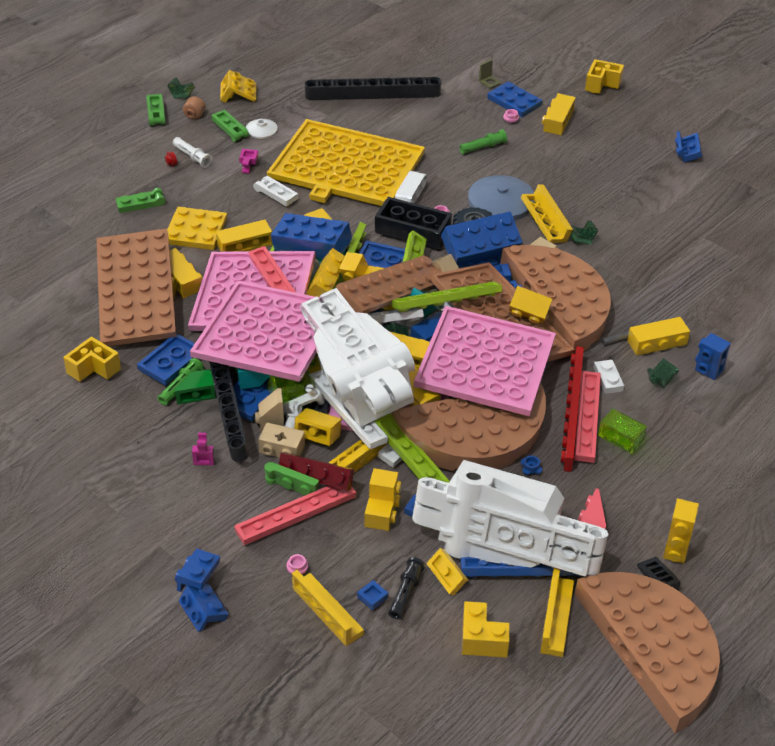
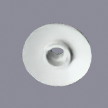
(261, 128)

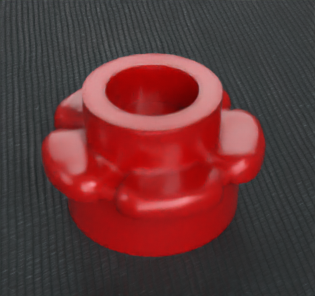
(171, 159)

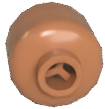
(194, 107)

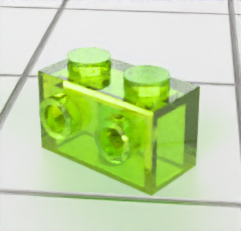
(290, 388)
(622, 430)

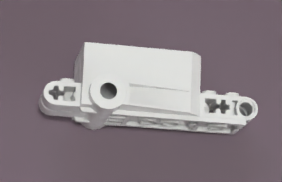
(359, 358)
(507, 521)

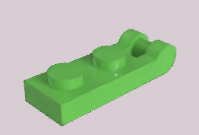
(155, 109)
(230, 125)
(140, 201)
(290, 479)

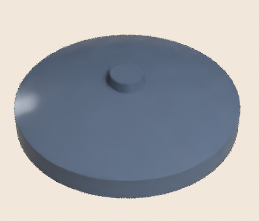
(500, 195)

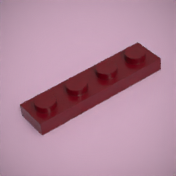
(324, 472)

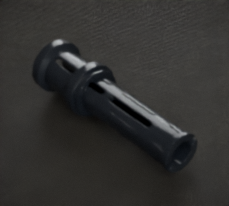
(398, 607)

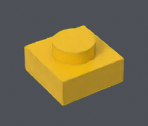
(320, 193)

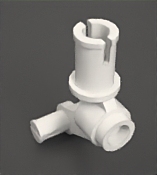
(294, 407)

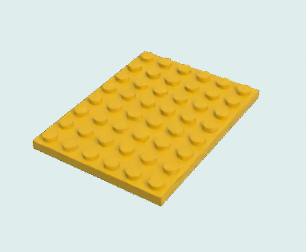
(346, 161)

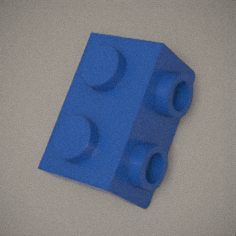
(688, 147)
(196, 570)
(202, 606)

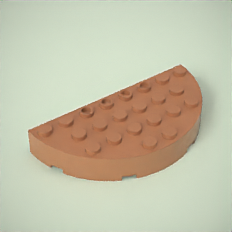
(577, 290)
(471, 431)
(658, 638)

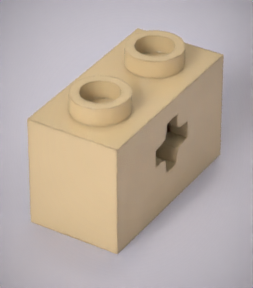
(281, 439)

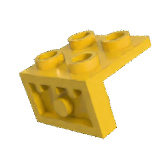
(236, 83)

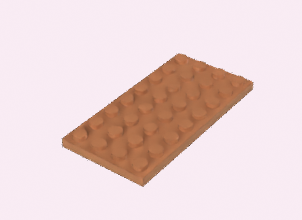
(135, 288)
(497, 305)

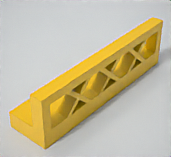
(551, 215)
(357, 456)
(326, 608)
(557, 615)

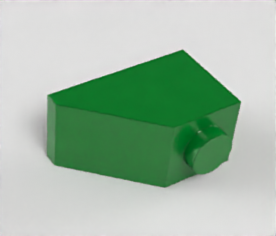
(196, 387)

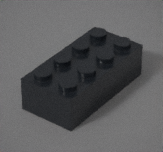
(399, 218)

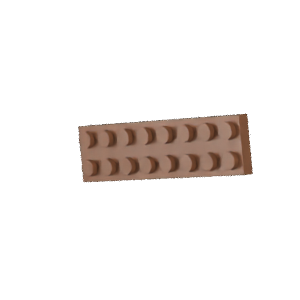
(382, 286)

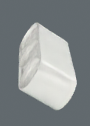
(411, 187)

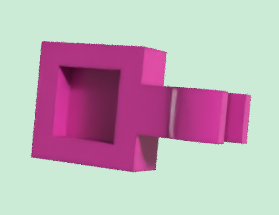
(247, 158)
(202, 453)

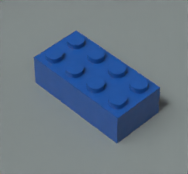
(311, 234)
(481, 238)

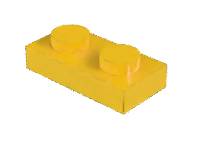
(447, 571)

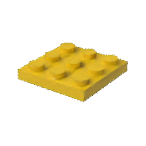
(195, 227)

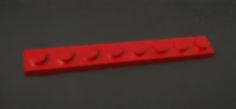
(571, 413)

